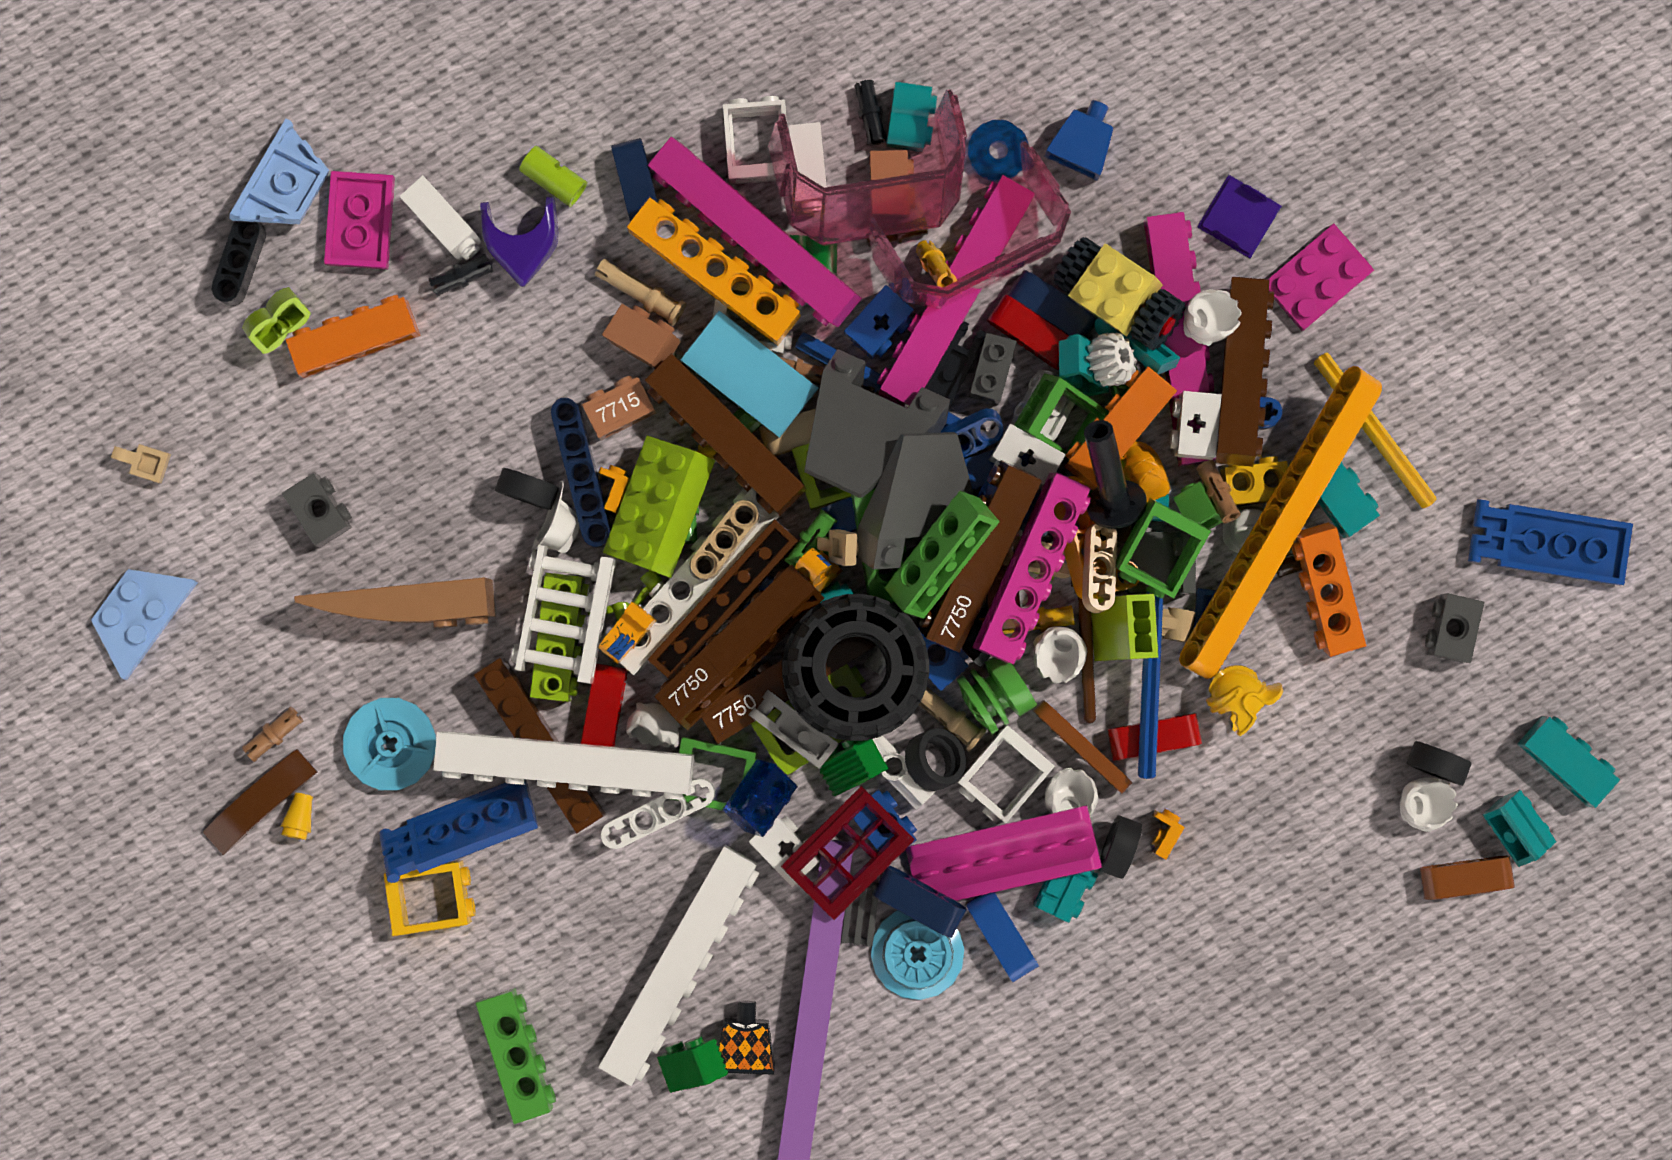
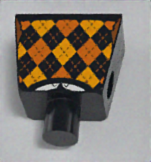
(747, 1042)

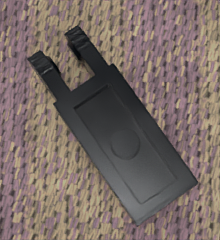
(954, 365)

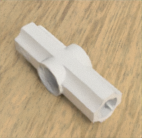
(902, 781)

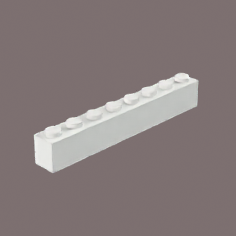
(563, 763)
(678, 965)

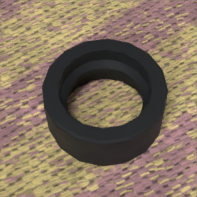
(526, 488)
(950, 749)
(1439, 763)
(1120, 846)

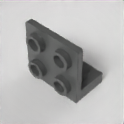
(1157, 557)

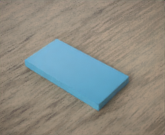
(749, 374)

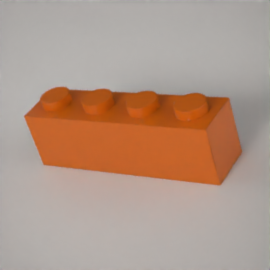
(352, 336)
(1129, 419)

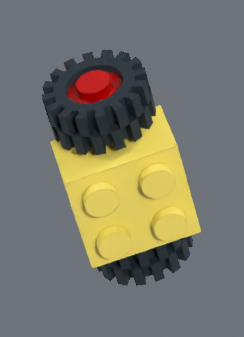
(1119, 292)

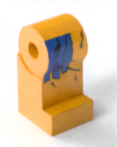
(817, 569)
(626, 632)

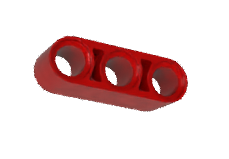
(1028, 329)
(604, 706)
(1172, 734)

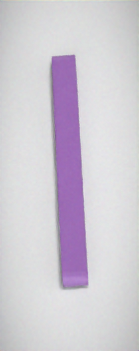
(813, 1017)

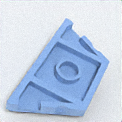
(282, 182)
(138, 614)

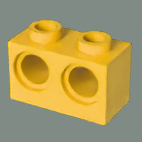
(1256, 489)

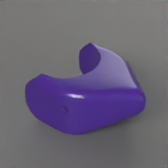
(525, 253)

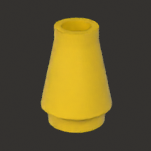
(298, 817)

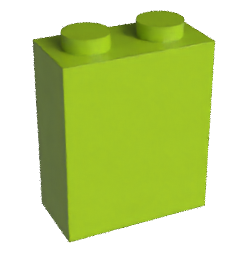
(1126, 629)

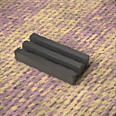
(872, 918)

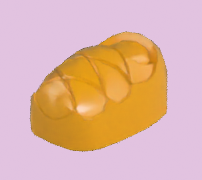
(1145, 468)

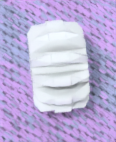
(1111, 359)

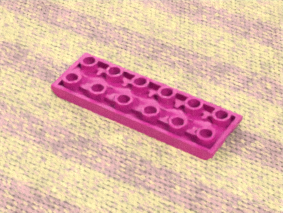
(1007, 855)

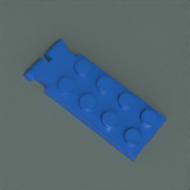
(1552, 542)
(458, 829)

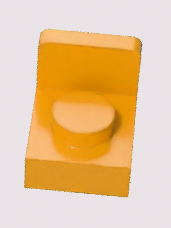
(1166, 839)

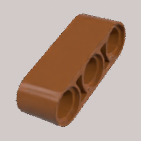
(1467, 877)

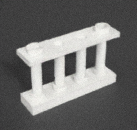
(588, 634)

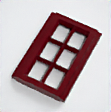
(868, 873)

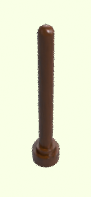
(1088, 682)

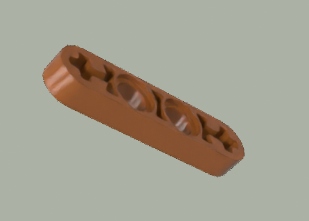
(1082, 746)

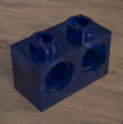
(760, 798)

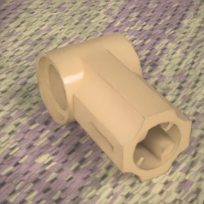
(1177, 624)

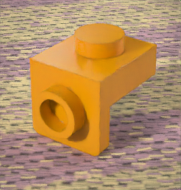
(618, 489)

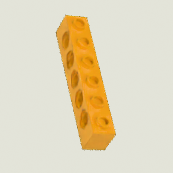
(657, 214)

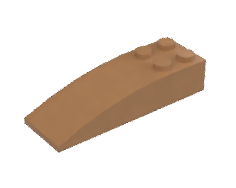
(432, 602)

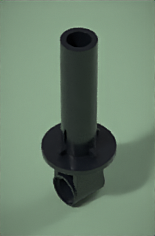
(1115, 501)

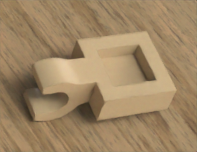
(146, 462)
(841, 547)

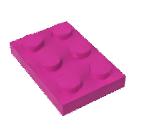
(359, 220)
(1318, 277)

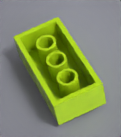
(659, 506)

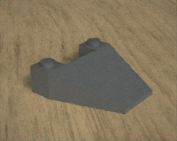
(859, 429)
(911, 495)

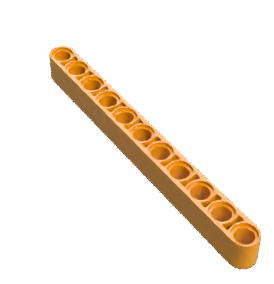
(1280, 522)

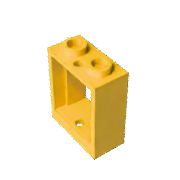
(397, 902)

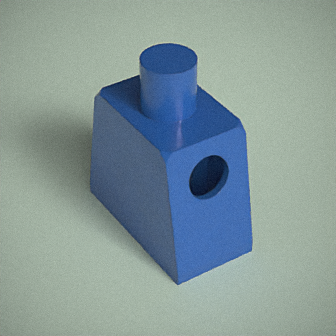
(1083, 141)

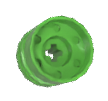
(996, 693)

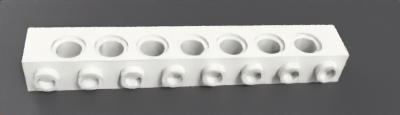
(679, 609)

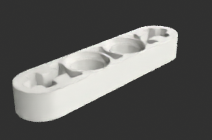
(659, 816)

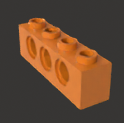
(1348, 632)

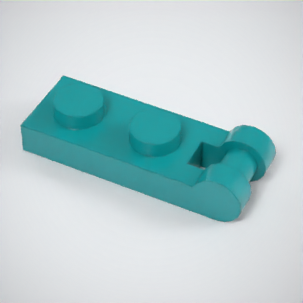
(1158, 360)

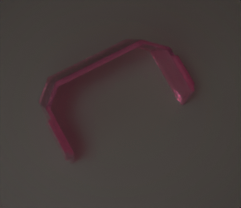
(1047, 194)
(896, 202)

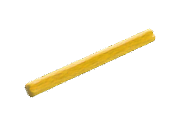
(1382, 440)

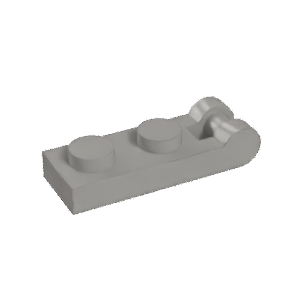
(794, 730)

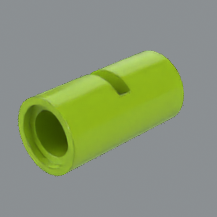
(552, 177)

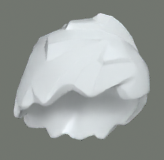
(1211, 316)
(1059, 654)
(653, 725)
(1071, 790)
(1427, 803)

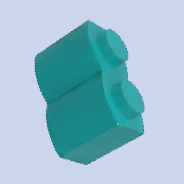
(910, 117)
(1075, 366)

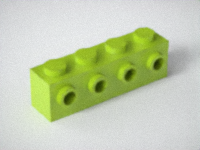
(549, 681)

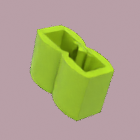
(270, 324)

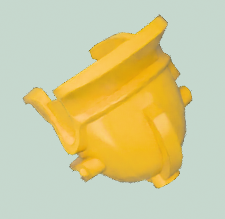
(1242, 693)

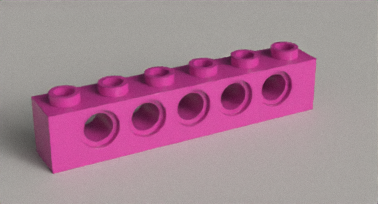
(1016, 578)

